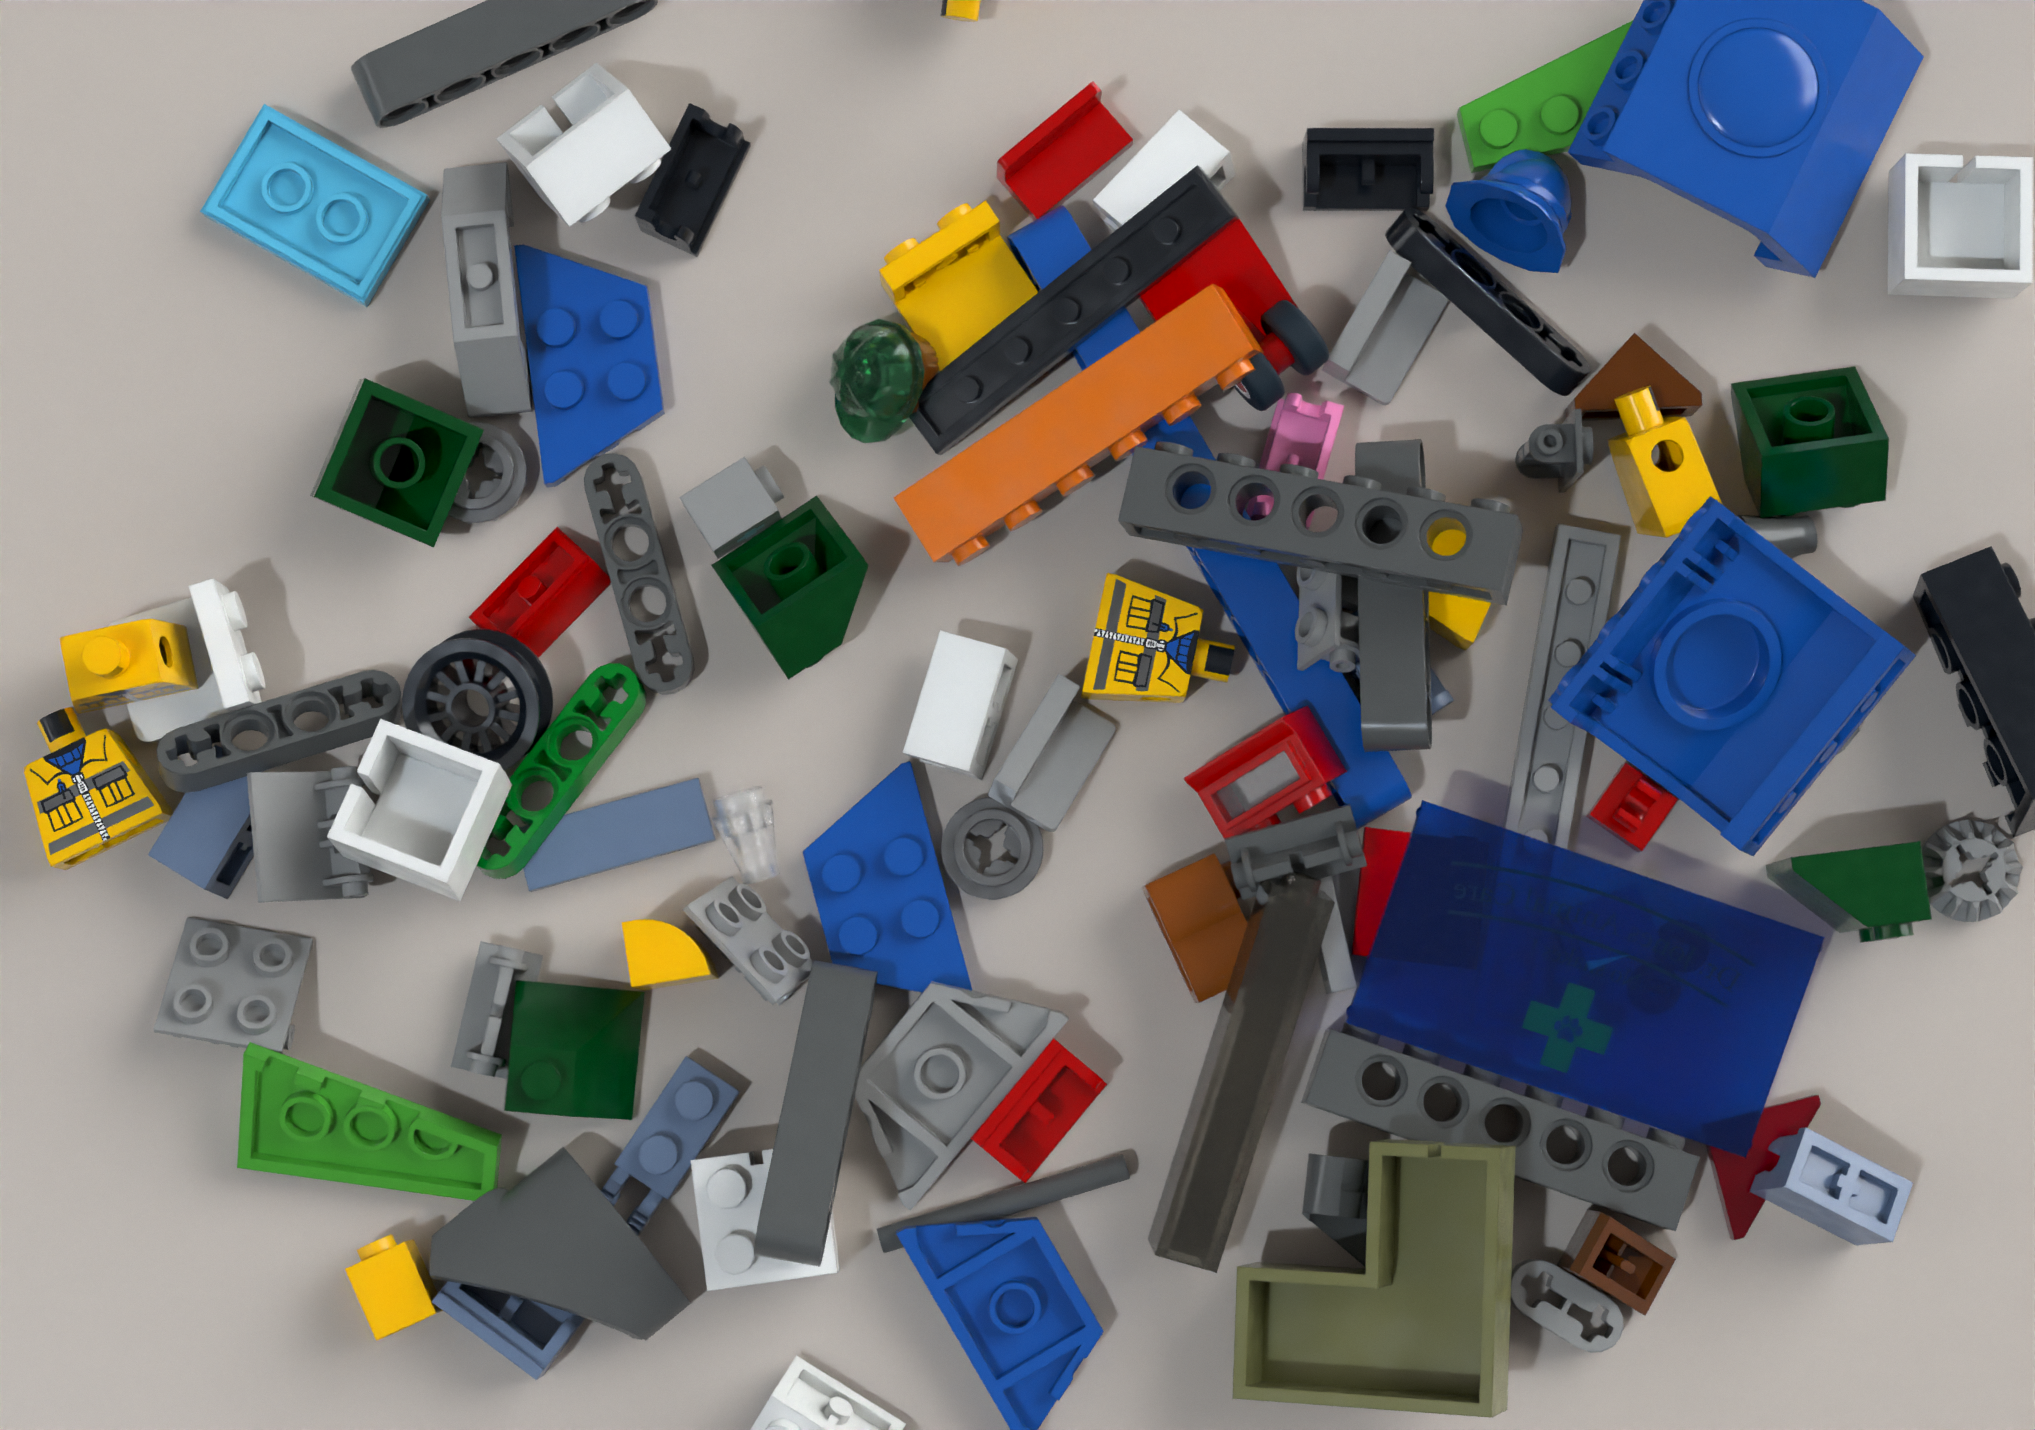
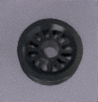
(490, 649)

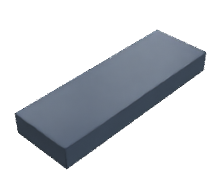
(621, 834)

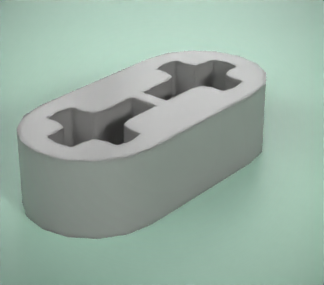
(1573, 1292)

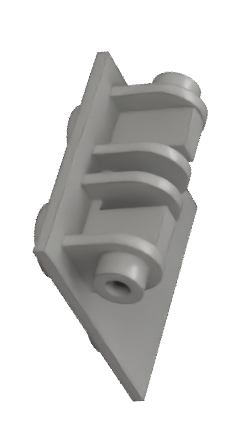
(290, 839)
(739, 926)
(234, 985)

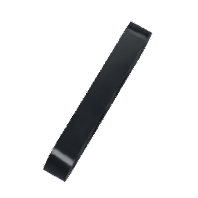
(1487, 301)

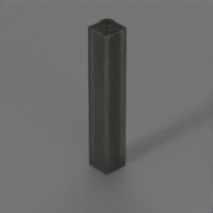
(1241, 1070)

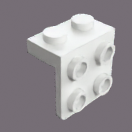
(223, 669)

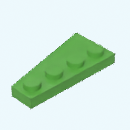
(1540, 107)
(347, 1132)

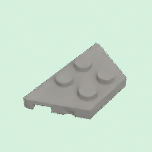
(945, 1076)

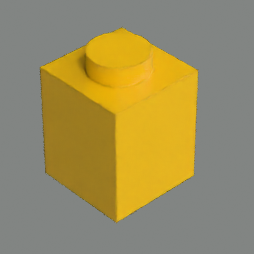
(392, 1285)

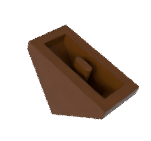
(1632, 368)
(1616, 1261)

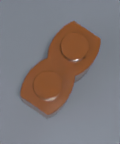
(1200, 923)

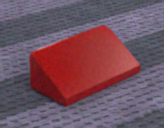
(543, 593)

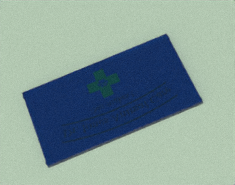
(1584, 979)

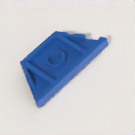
(586, 357)
(885, 890)
(1008, 1308)

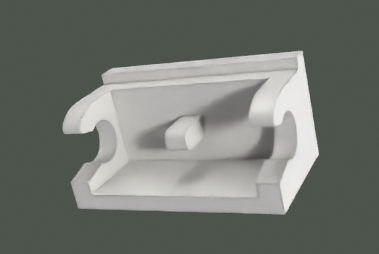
(1159, 165)
(960, 704)

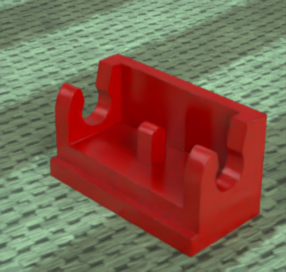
(1039, 1111)

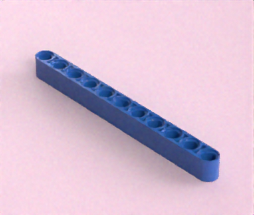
(1248, 589)

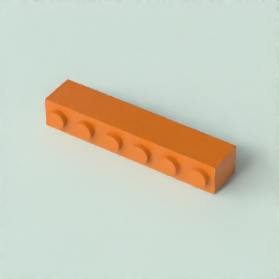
(1080, 425)

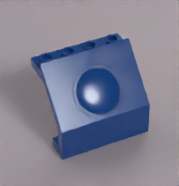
(1754, 112)
(1731, 676)

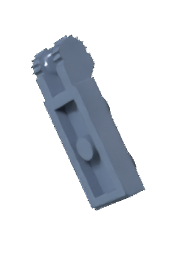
(671, 1137)

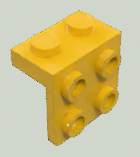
(956, 281)

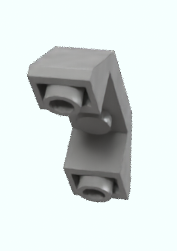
(483, 290)

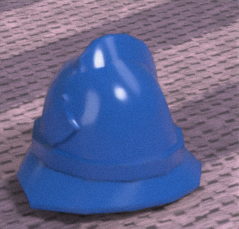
(1516, 211)

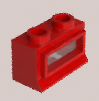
(1268, 773)

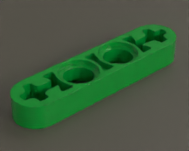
(565, 775)

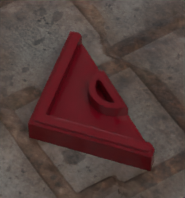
(1736, 1173)

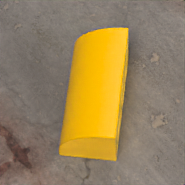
(664, 955)

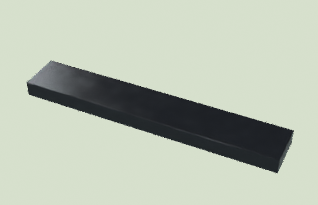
(1071, 309)

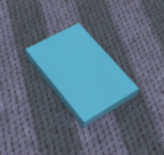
(315, 205)

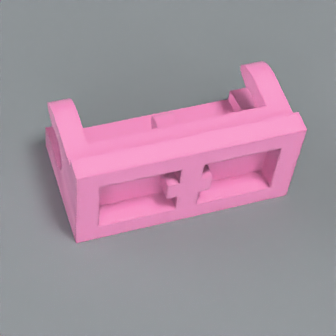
(1297, 436)

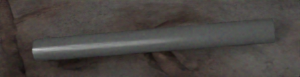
(1017, 1198)

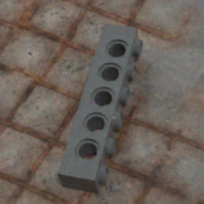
(1477, 572)
(1652, 1196)

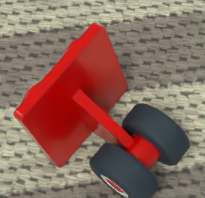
(1261, 300)

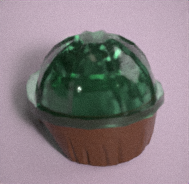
(880, 378)

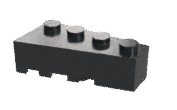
(1990, 641)

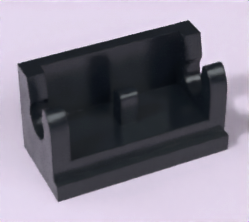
(1367, 169)
(692, 181)

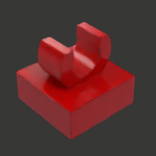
(1632, 807)

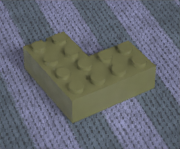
(1423, 1316)

